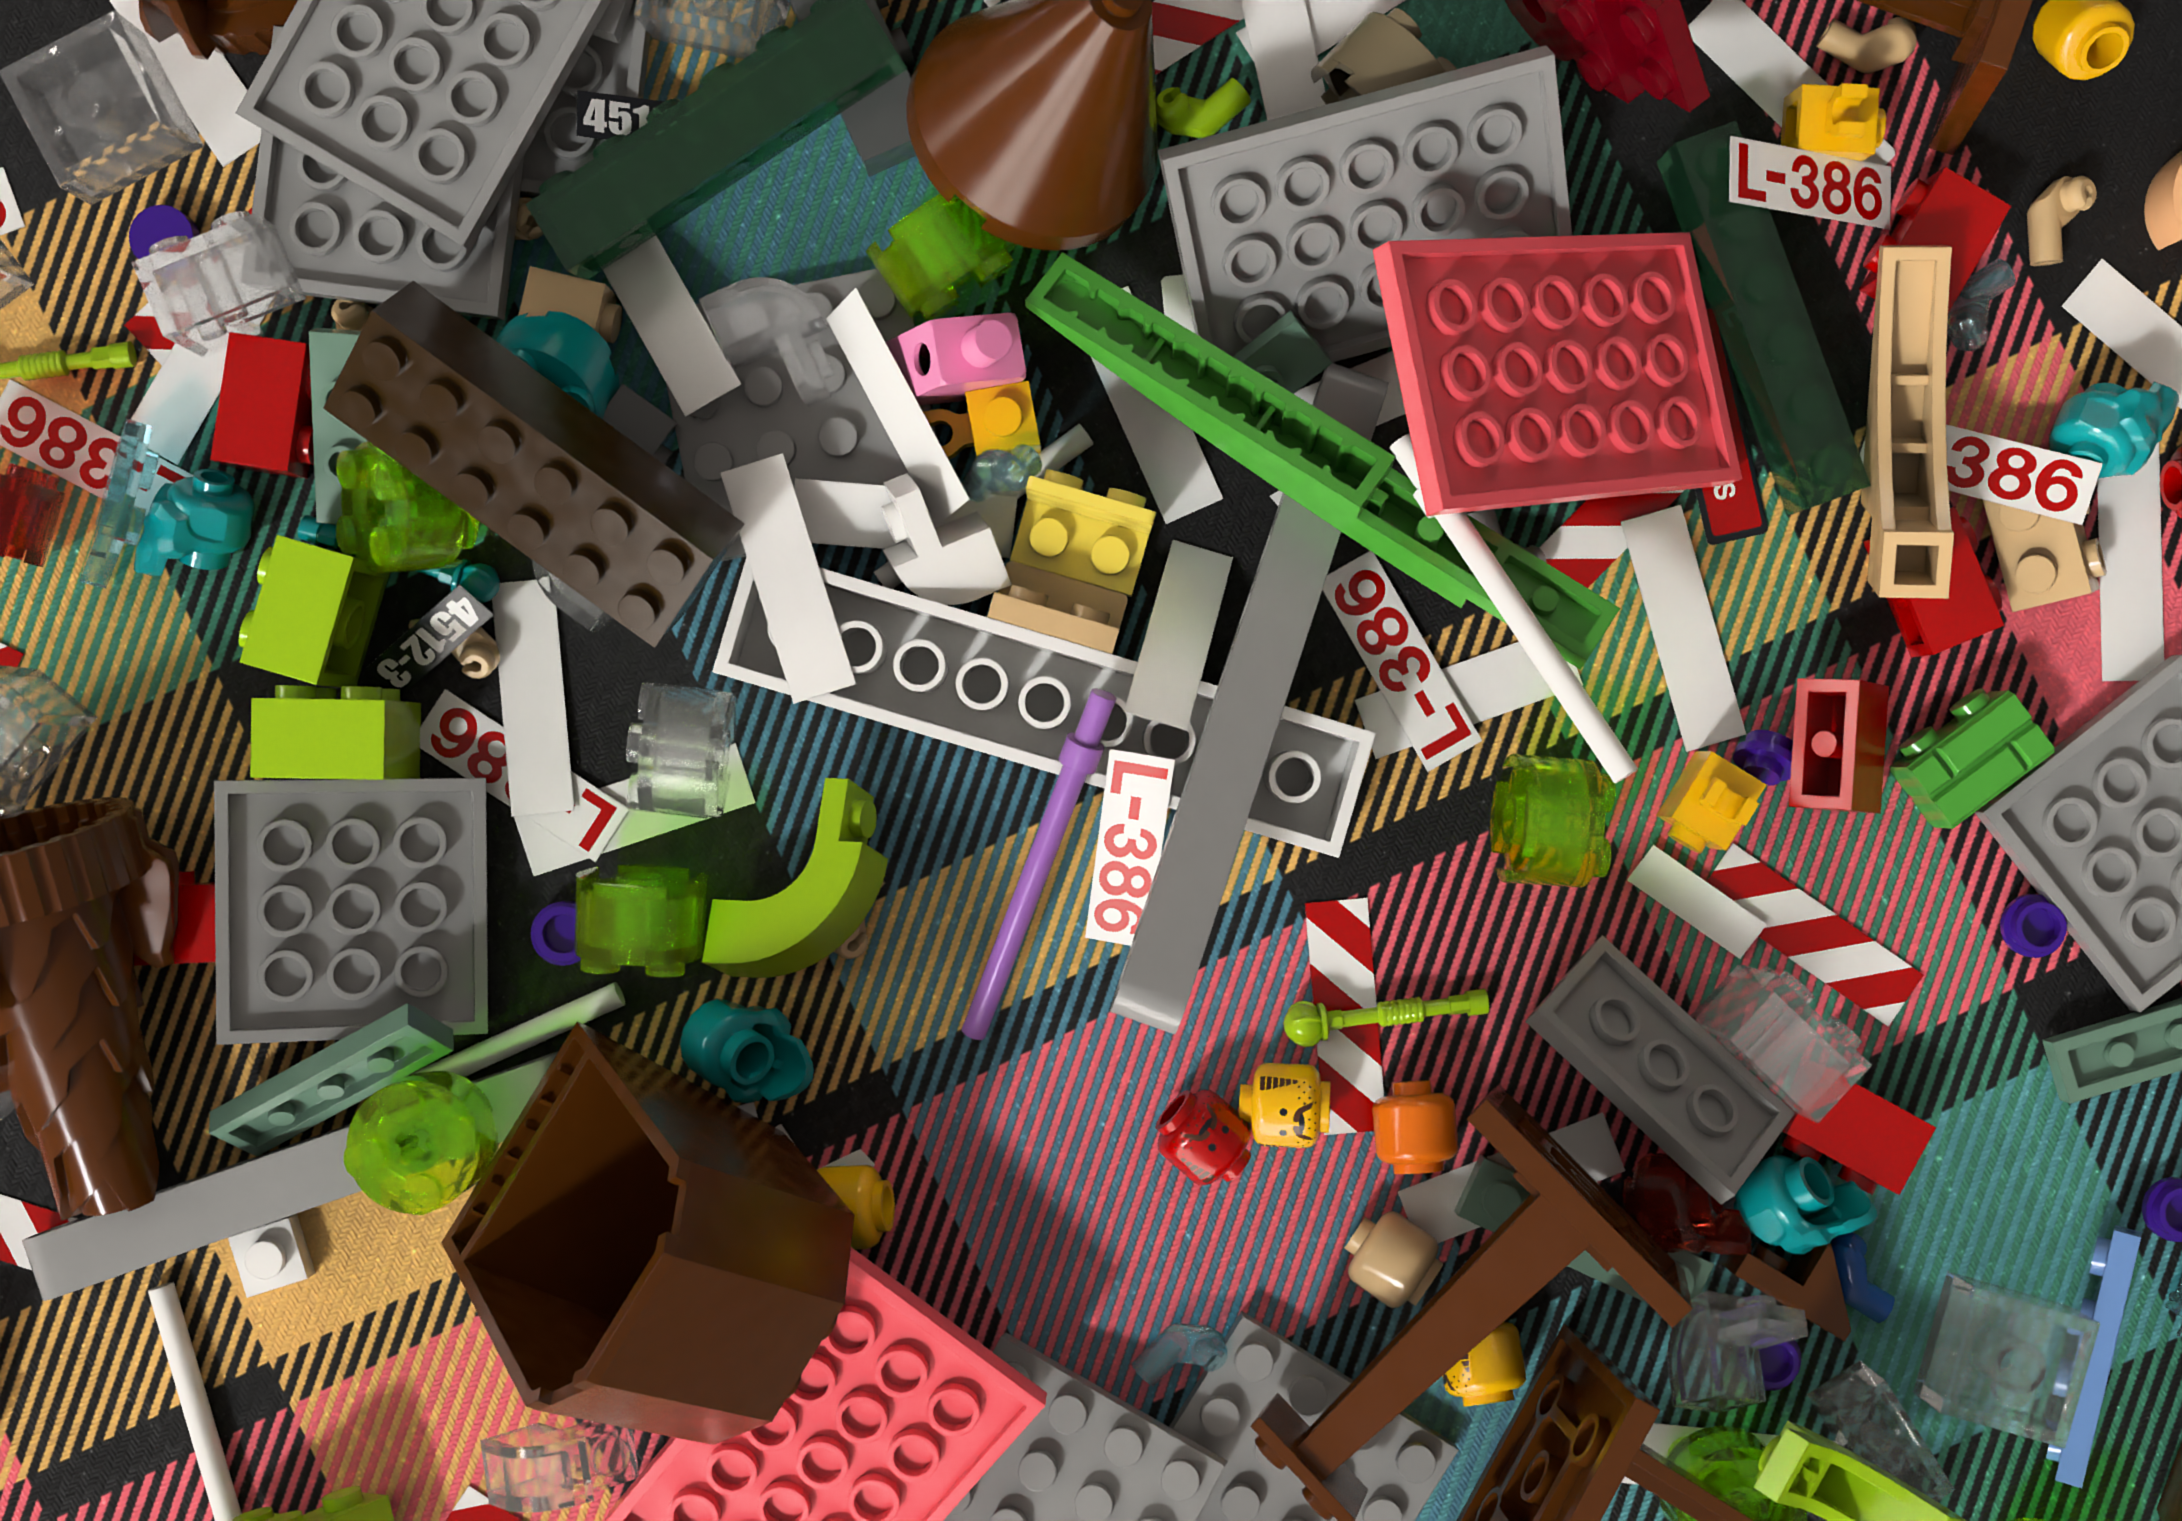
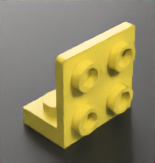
(1083, 532)

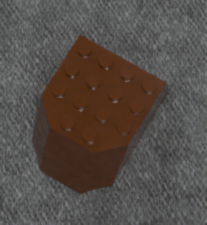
(650, 1250)

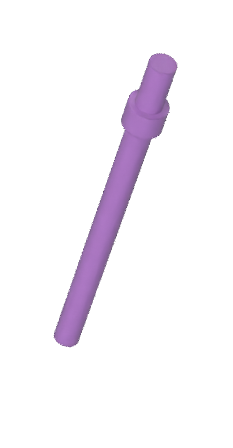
(1079, 757)

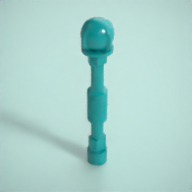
(476, 578)

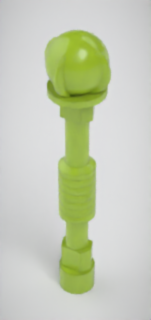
(60, 363)
(1310, 1023)

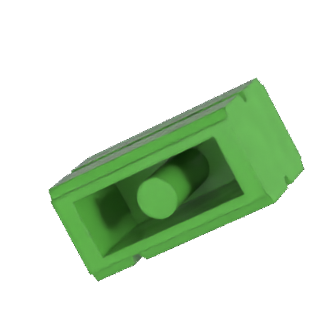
(1970, 757)

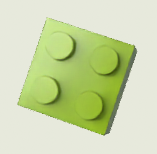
(312, 614)
(323, 737)

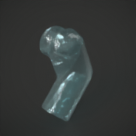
(1971, 309)
(1181, 1344)

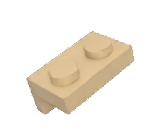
(2043, 556)

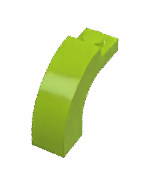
(814, 911)
(1838, 1484)

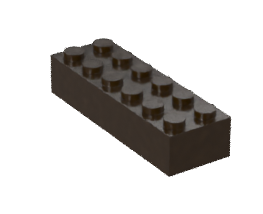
(531, 462)

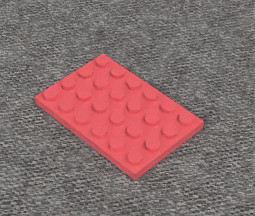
(1555, 368)
(882, 1427)

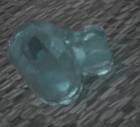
(1001, 471)

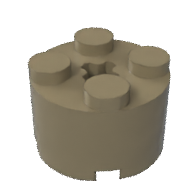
(1377, 56)

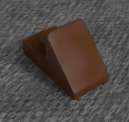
(1804, 1283)

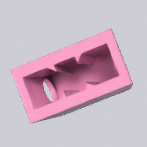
(962, 354)

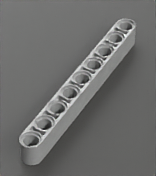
(231, 1199)

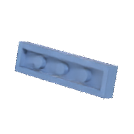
(2115, 1263)

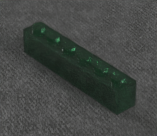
(714, 135)
(1763, 326)

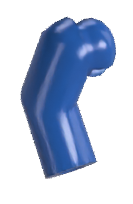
(1852, 1270)

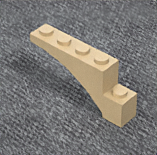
(1908, 425)

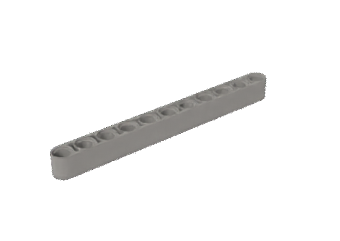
(1237, 738)

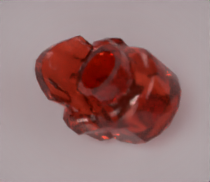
(1681, 1211)

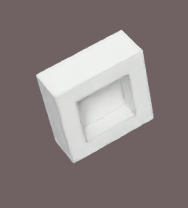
(272, 1256)

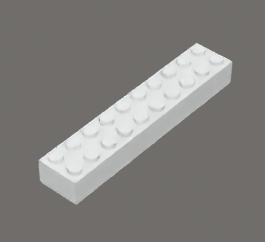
(1026, 690)

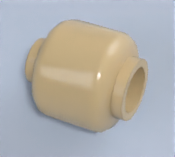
(1393, 1259)

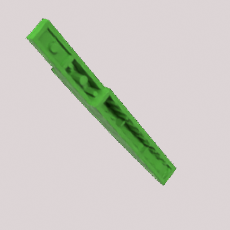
(1302, 452)

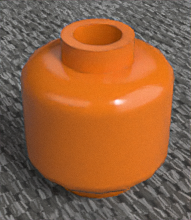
(1415, 1128)

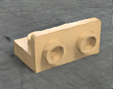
(1059, 607)

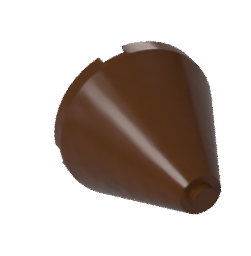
(1041, 117)

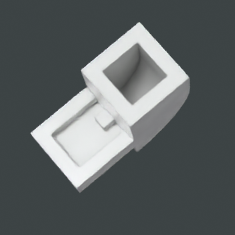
(944, 562)

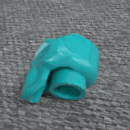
(2114, 425)
(195, 522)
(746, 1051)
(1799, 1205)

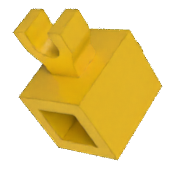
(1834, 120)
(995, 420)
(1710, 802)

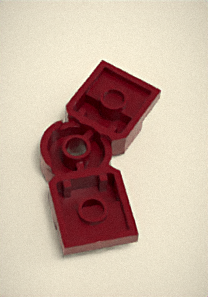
(1621, 45)

